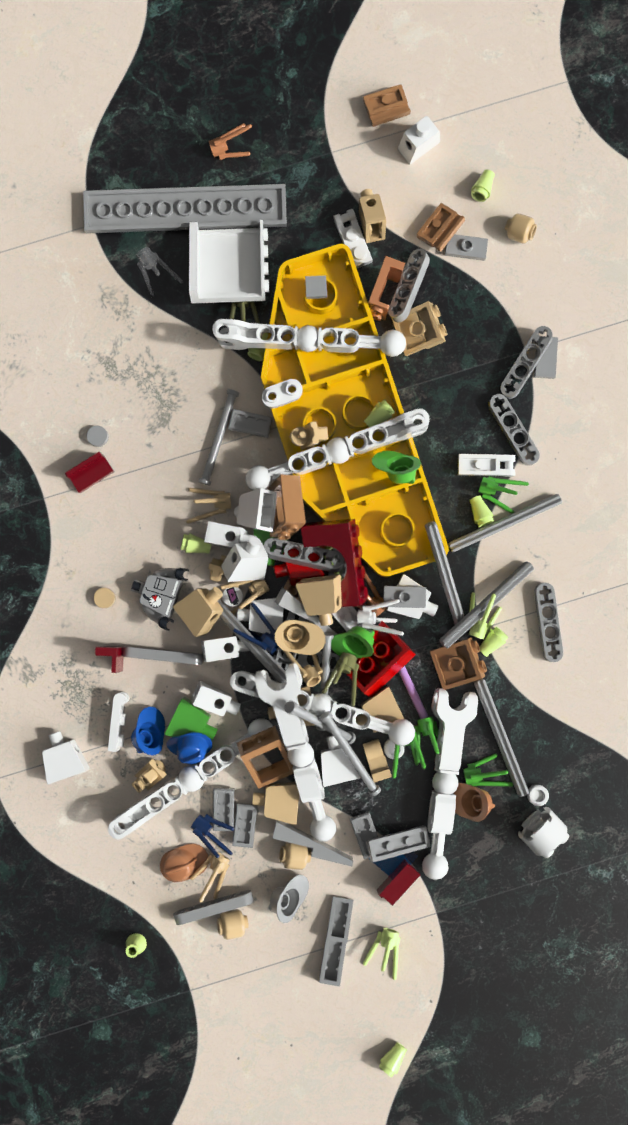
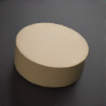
(104, 598)

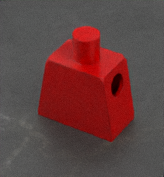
(297, 572)

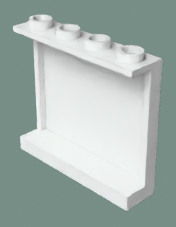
(227, 264)

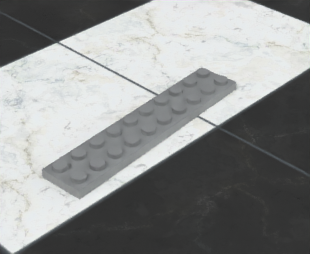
(175, 207)

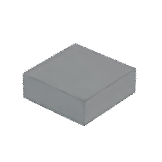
(316, 287)

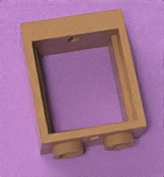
(289, 506)
(251, 748)

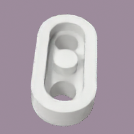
(282, 394)

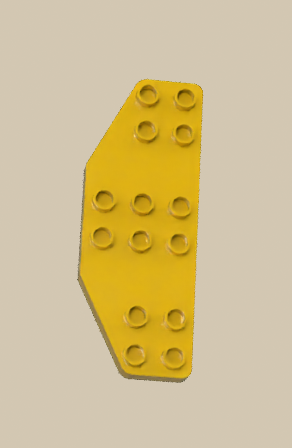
(340, 395)

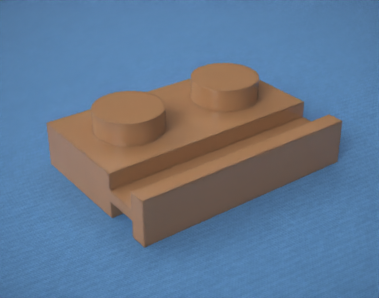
(386, 105)
(440, 227)

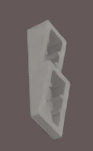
(290, 603)
(320, 850)
(336, 941)

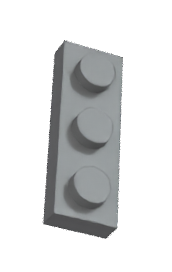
(398, 843)

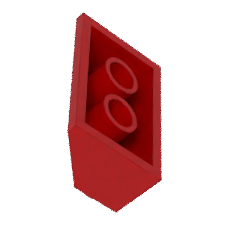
(387, 660)

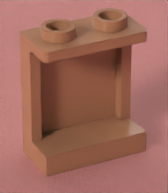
(390, 270)

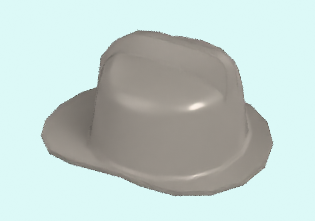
(288, 898)

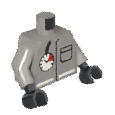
(160, 594)

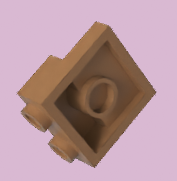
(458, 663)

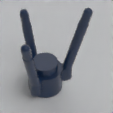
(267, 641)
(202, 826)

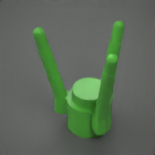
(490, 485)
(427, 727)
(415, 748)
(474, 776)

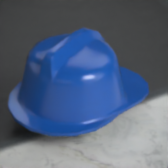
(149, 731)
(190, 747)

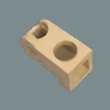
(376, 761)

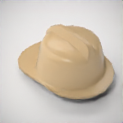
(300, 637)

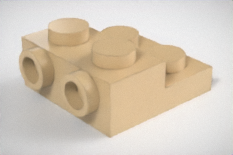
(422, 328)

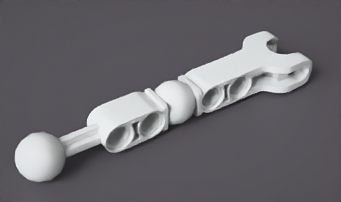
(307, 338)
(340, 449)
(400, 731)
(298, 749)
(189, 780)
(445, 782)

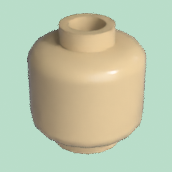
(521, 228)
(294, 856)
(232, 924)

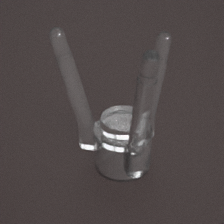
(148, 260)

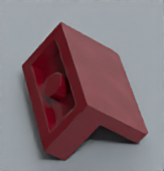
(90, 472)
(115, 652)
(398, 882)

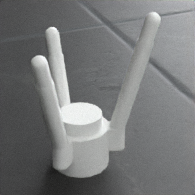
(366, 618)

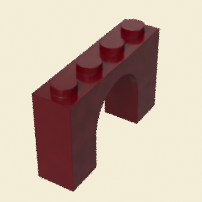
(344, 537)

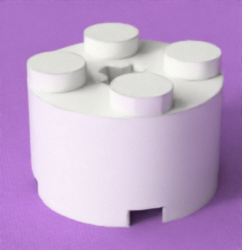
(543, 832)

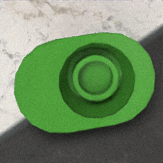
(398, 466)
(355, 641)

